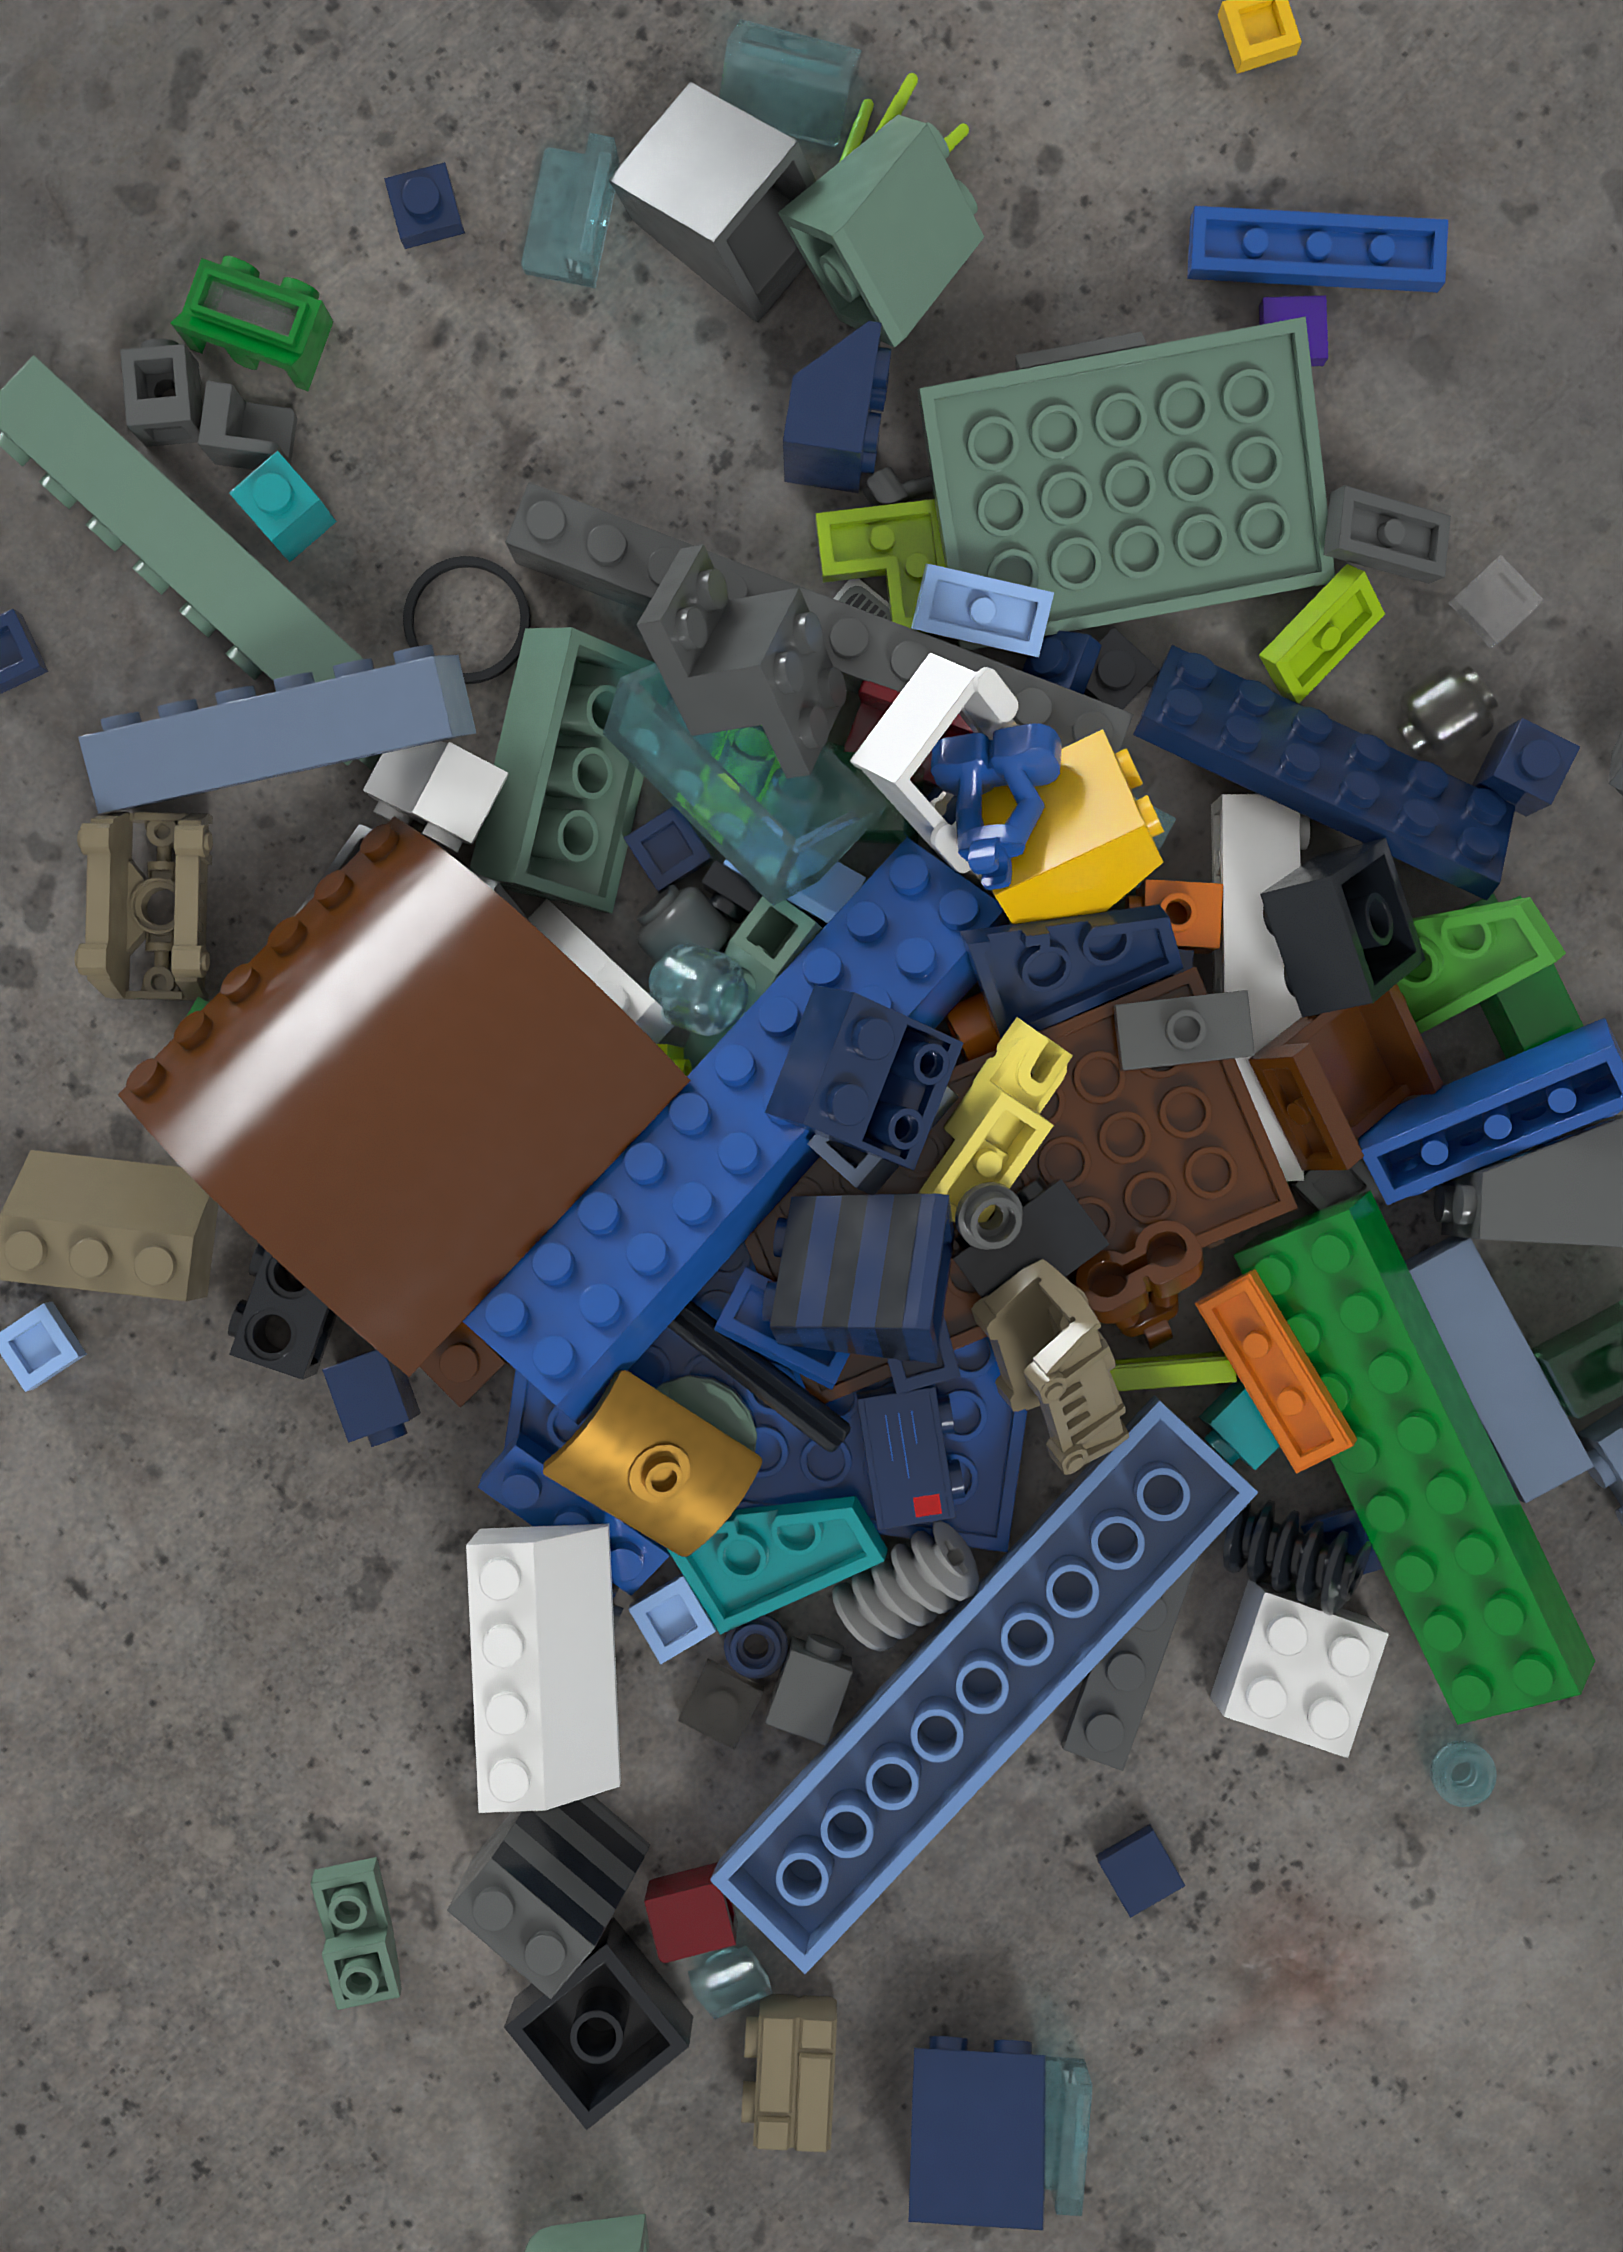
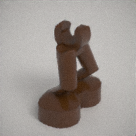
(1162, 1263)

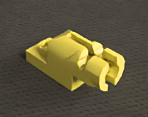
(1000, 1116)

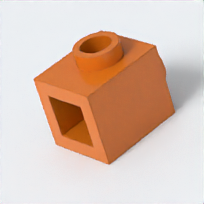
(1192, 910)

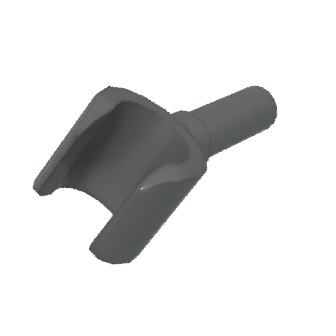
(886, 489)

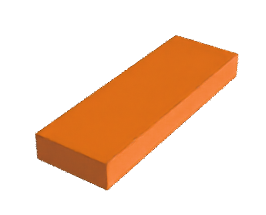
(1276, 1371)

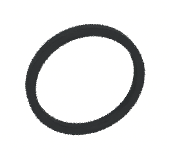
(469, 562)

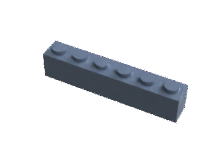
(278, 732)

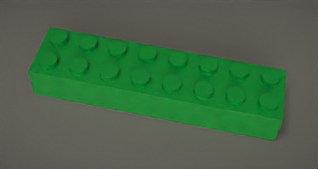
(1423, 1466)

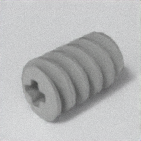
(908, 1589)

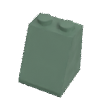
(886, 228)

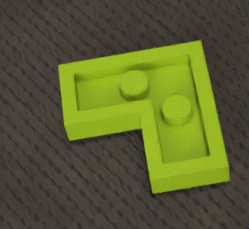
(882, 542)

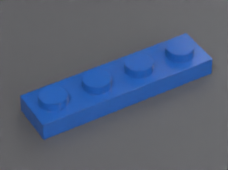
(1317, 249)

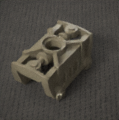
(119, 900)
(1054, 1359)

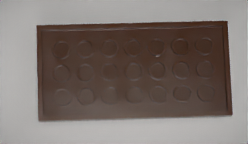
(1123, 1142)

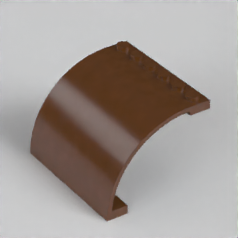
(402, 1091)

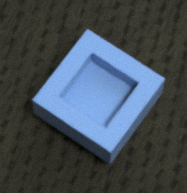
(39, 1346)
(671, 1618)

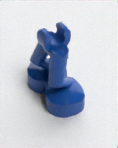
(975, 765)

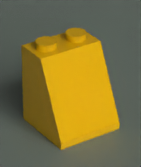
(1087, 842)

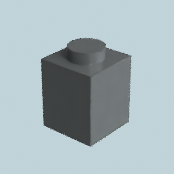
(810, 1688)

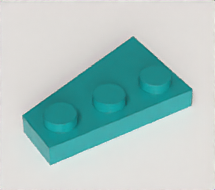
(779, 1556)

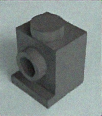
(146, 376)

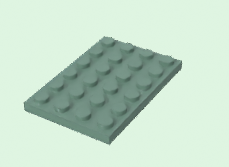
(1136, 476)

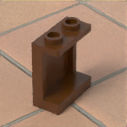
(1341, 1075)

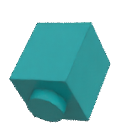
(283, 506)
(1238, 1428)

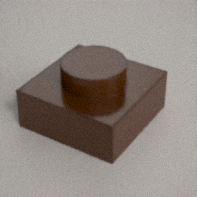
(462, 1364)

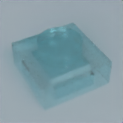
(729, 1981)

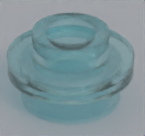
(1476, 1786)

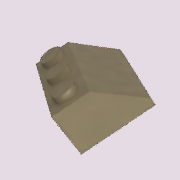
(108, 1227)

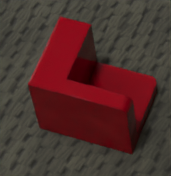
(689, 1914)

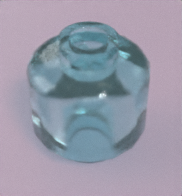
(699, 989)

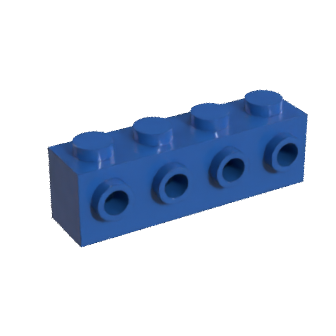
(1496, 1112)

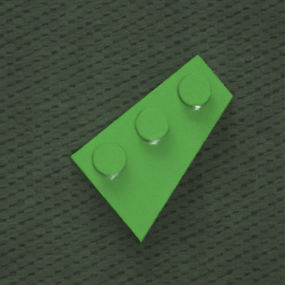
(1475, 956)

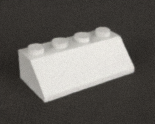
(543, 1665)

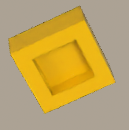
(1258, 32)

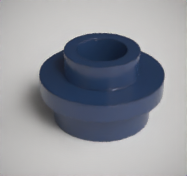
(761, 1664)

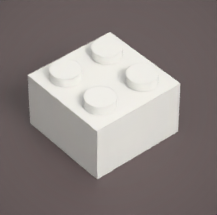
(1298, 1669)

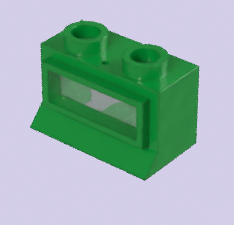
(255, 318)

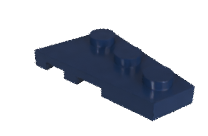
(1069, 963)

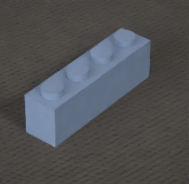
(1498, 1369)

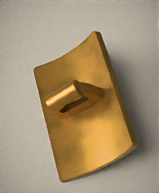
(655, 1465)

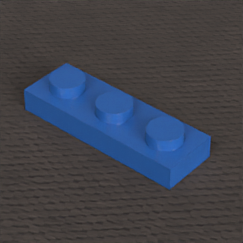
(520, 1486)

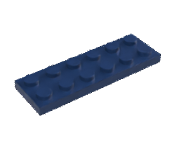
(1328, 771)

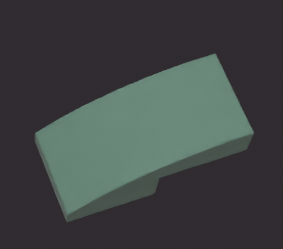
(358, 1933)

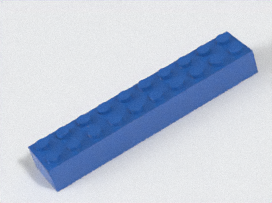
(713, 1158)

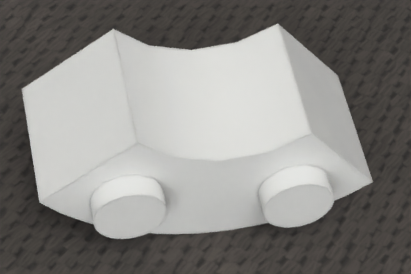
(438, 788)

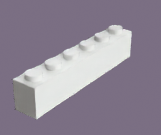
(1252, 850)

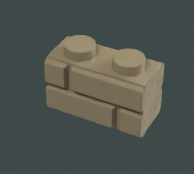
(794, 2072)

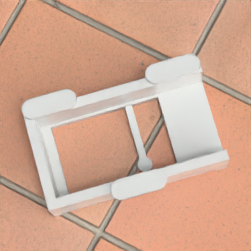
(912, 730)

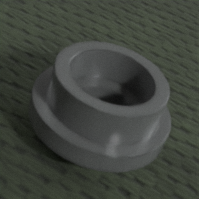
(1003, 1225)

